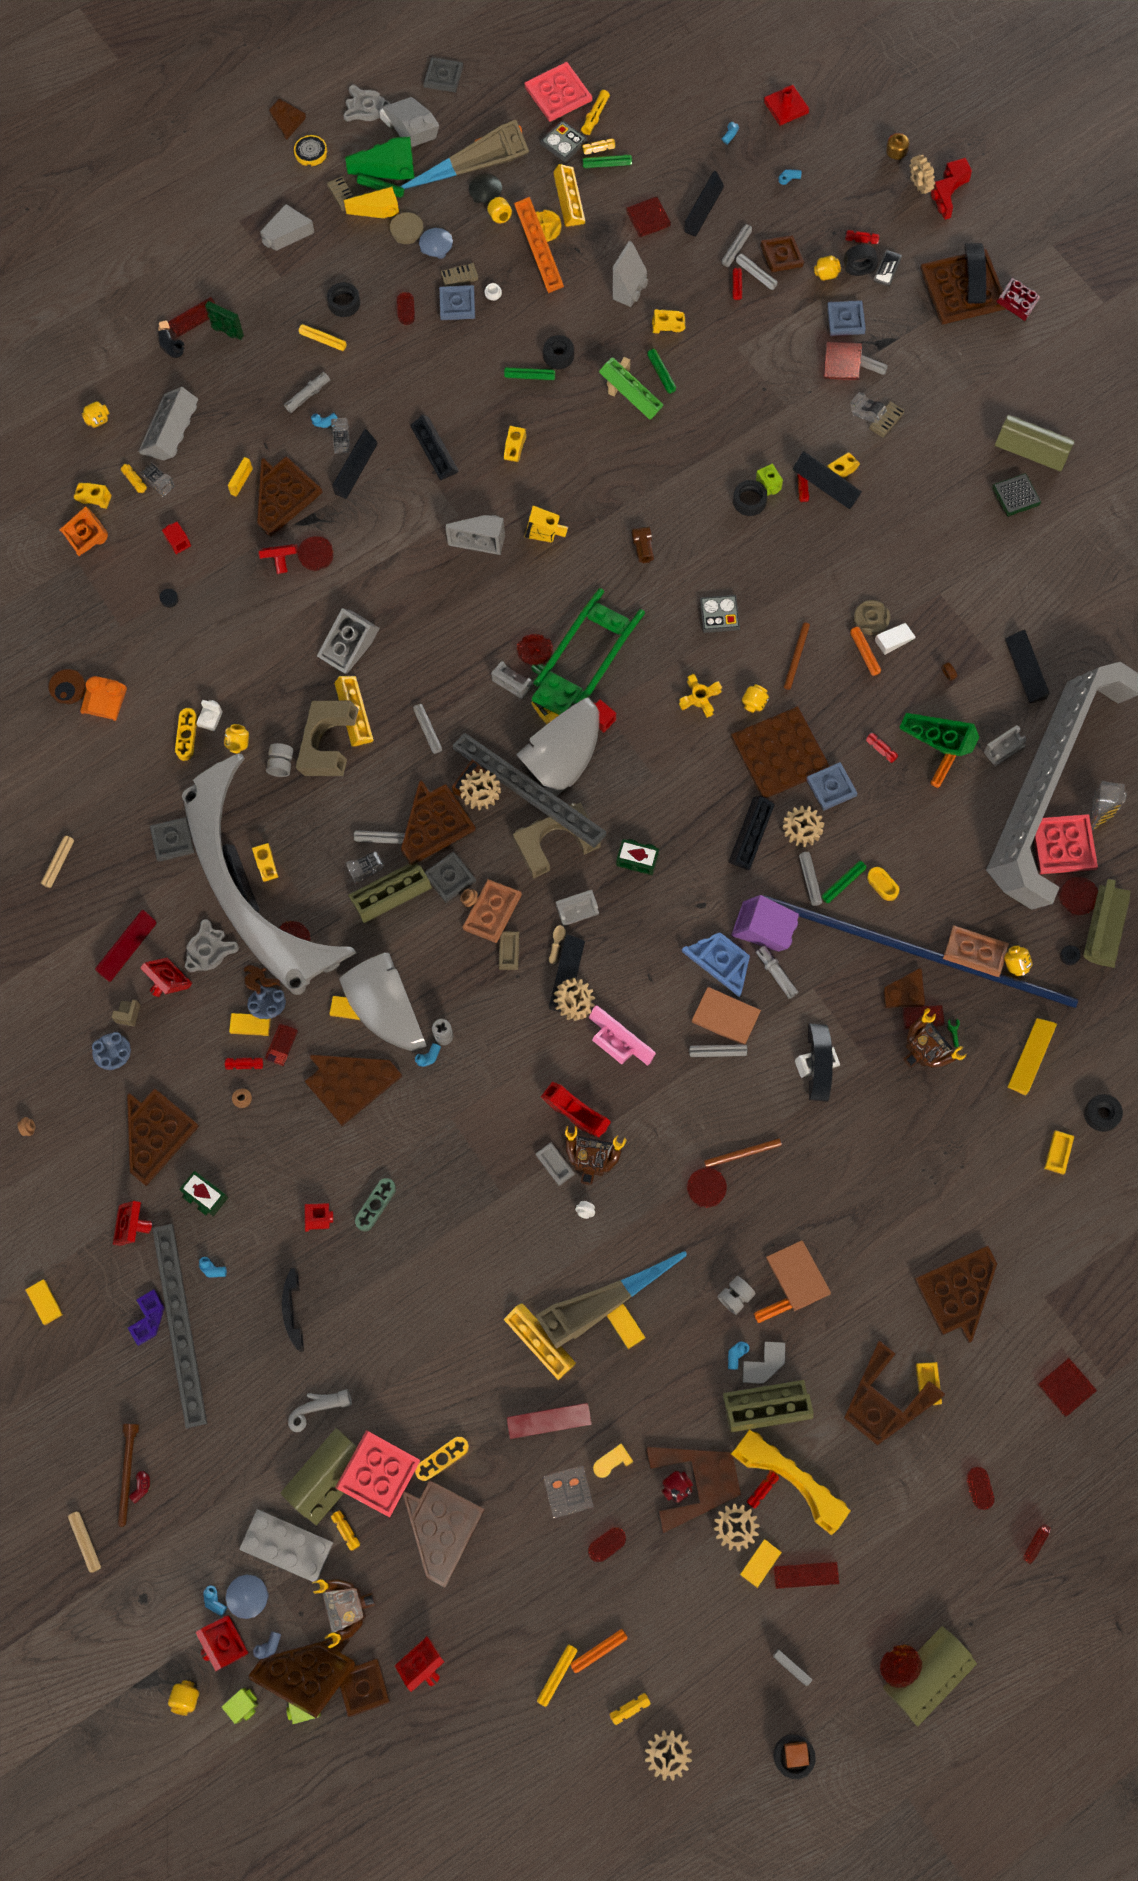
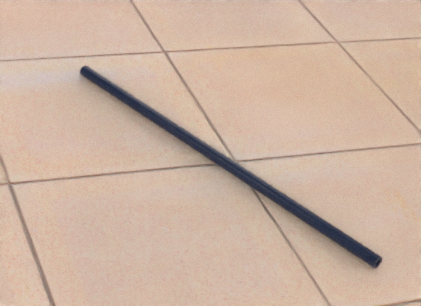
(926, 953)

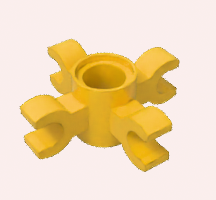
(697, 688)

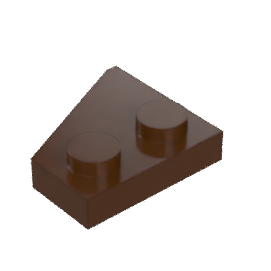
(905, 991)

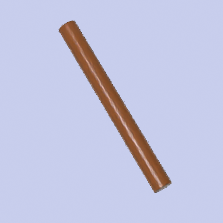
(796, 657)
(742, 1153)

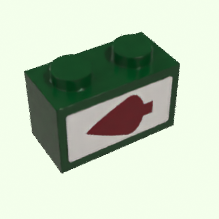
(637, 856)
(203, 1193)

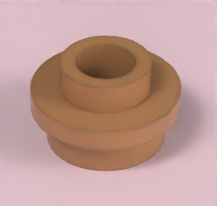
(469, 897)
(246, 1102)
(26, 1126)

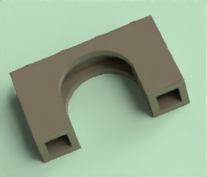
(322, 717)
(529, 839)

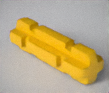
(598, 146)
(133, 478)
(345, 1530)
(630, 1709)

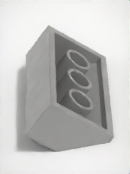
(169, 424)

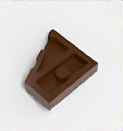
(286, 117)

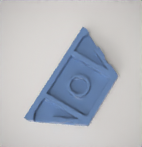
(721, 960)

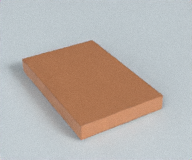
(492, 911)
(976, 951)
(726, 1016)
(798, 1275)

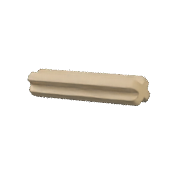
(57, 861)
(84, 1542)

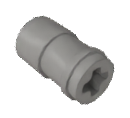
(442, 1032)

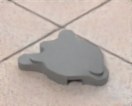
(364, 104)
(207, 949)

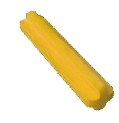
(322, 337)
(557, 1675)

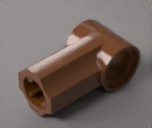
(642, 539)

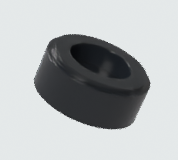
(169, 598)
(1070, 955)

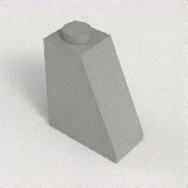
(286, 228)

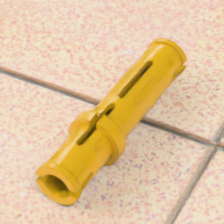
(589, 125)

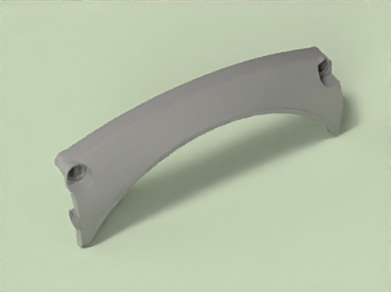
(281, 953)

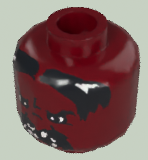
(677, 1486)

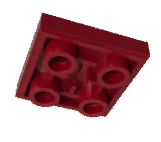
(1018, 299)

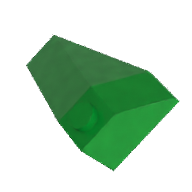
(387, 160)
(942, 734)

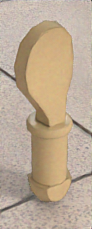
(558, 935)

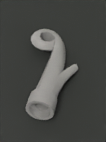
(320, 1402)

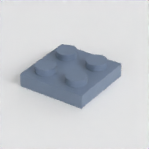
(457, 302)
(846, 318)
(831, 786)

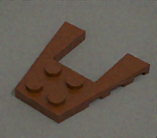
(874, 1413)
(714, 1480)

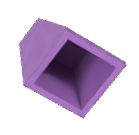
(765, 923)

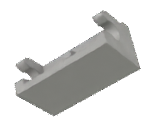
(511, 680)
(1005, 746)
(577, 908)

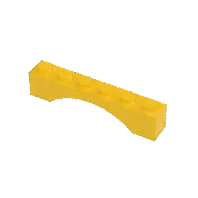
(825, 1508)

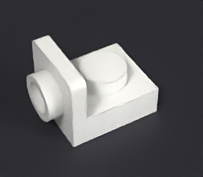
(209, 715)

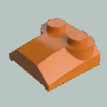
(84, 531)
(103, 697)

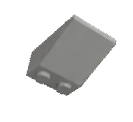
(412, 121)
(629, 276)
(478, 533)
(347, 640)

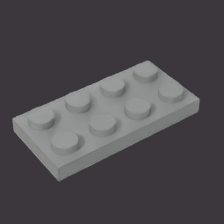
(286, 1546)

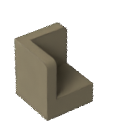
(127, 1013)

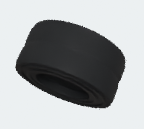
(558, 361)
(1103, 1101)

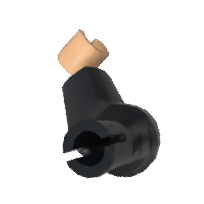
(169, 346)

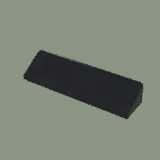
(703, 204)
(434, 447)
(354, 464)
(826, 480)
(1027, 667)
(751, 832)
(238, 874)
(568, 965)

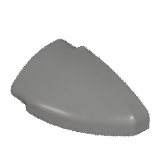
(563, 747)
(382, 1002)

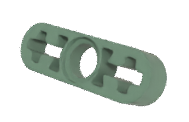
(378, 1189)

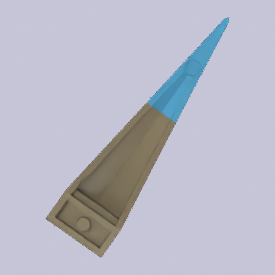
(495, 148)
(577, 1315)

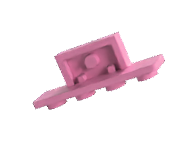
(617, 1039)

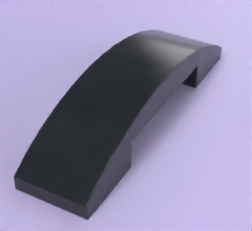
(976, 272)
(821, 1062)
(291, 1284)

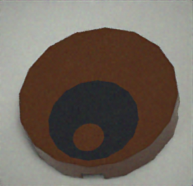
(67, 686)

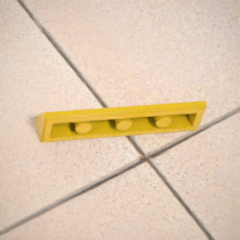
(569, 195)
(348, 689)
(1032, 1056)
(537, 1340)

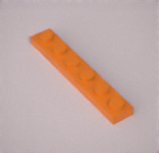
(539, 245)

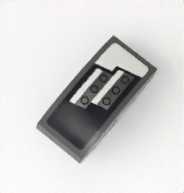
(887, 268)

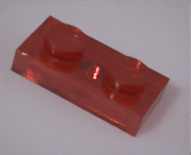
(911, 1014)

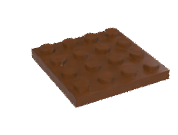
(948, 289)
(779, 752)

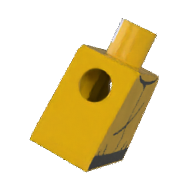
(544, 525)

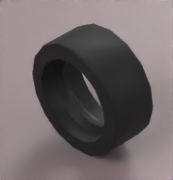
(860, 252)
(346, 310)
(750, 510)
(794, 1774)

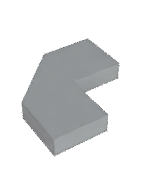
(761, 1371)

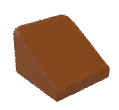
(796, 1754)

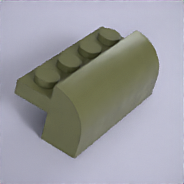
(1034, 443)
(390, 892)
(1107, 925)
(767, 1406)
(313, 1487)
(943, 1668)

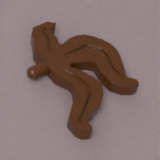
(255, 973)

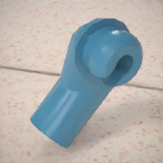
(732, 131)
(788, 175)

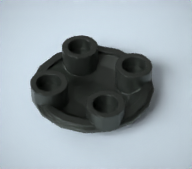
(485, 188)

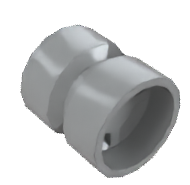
(279, 761)
(741, 1290)

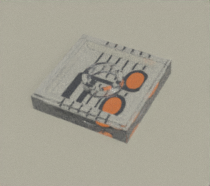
(568, 1492)

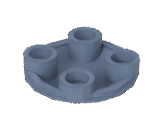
(436, 242)
(267, 1003)
(111, 1051)
(246, 1596)

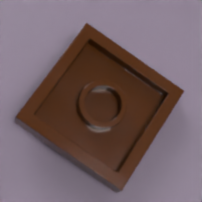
(782, 253)
(364, 1688)

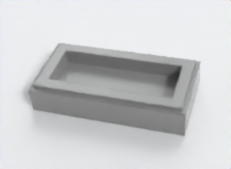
(555, 1164)
(792, 1667)

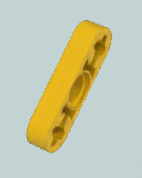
(190, 741)
(432, 1473)

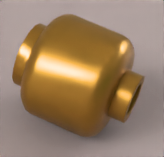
(897, 146)

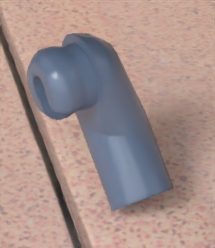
(269, 1648)

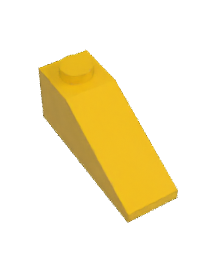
(374, 204)

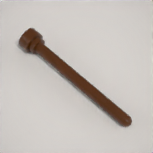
(130, 1431)

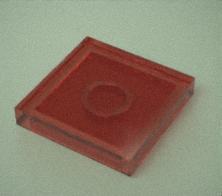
(648, 216)
(843, 360)
(1067, 1387)

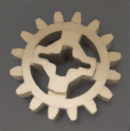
(922, 174)
(481, 797)
(794, 823)
(572, 1000)
(742, 1520)
(678, 1757)

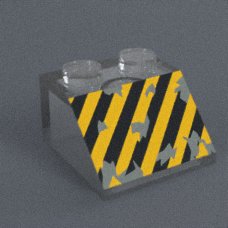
(1106, 802)

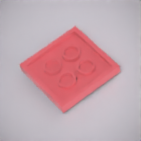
(558, 91)
(1065, 845)
(377, 1473)

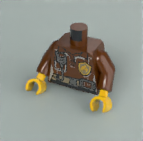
(929, 1045)
(592, 1155)
(344, 1608)

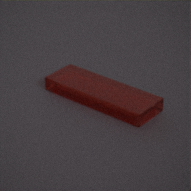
(190, 318)
(806, 1575)

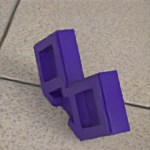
(153, 1310)

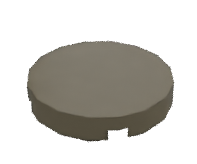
(406, 228)
(872, 617)

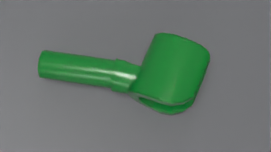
(953, 1029)

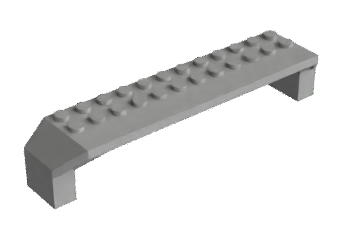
(1012, 859)

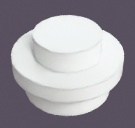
(493, 291)
(585, 1209)

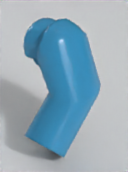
(322, 422)
(429, 1058)
(210, 1270)
(735, 1353)
(211, 1601)

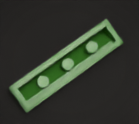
(631, 388)

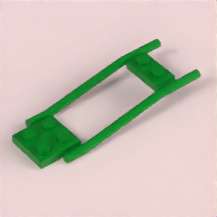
(560, 694)

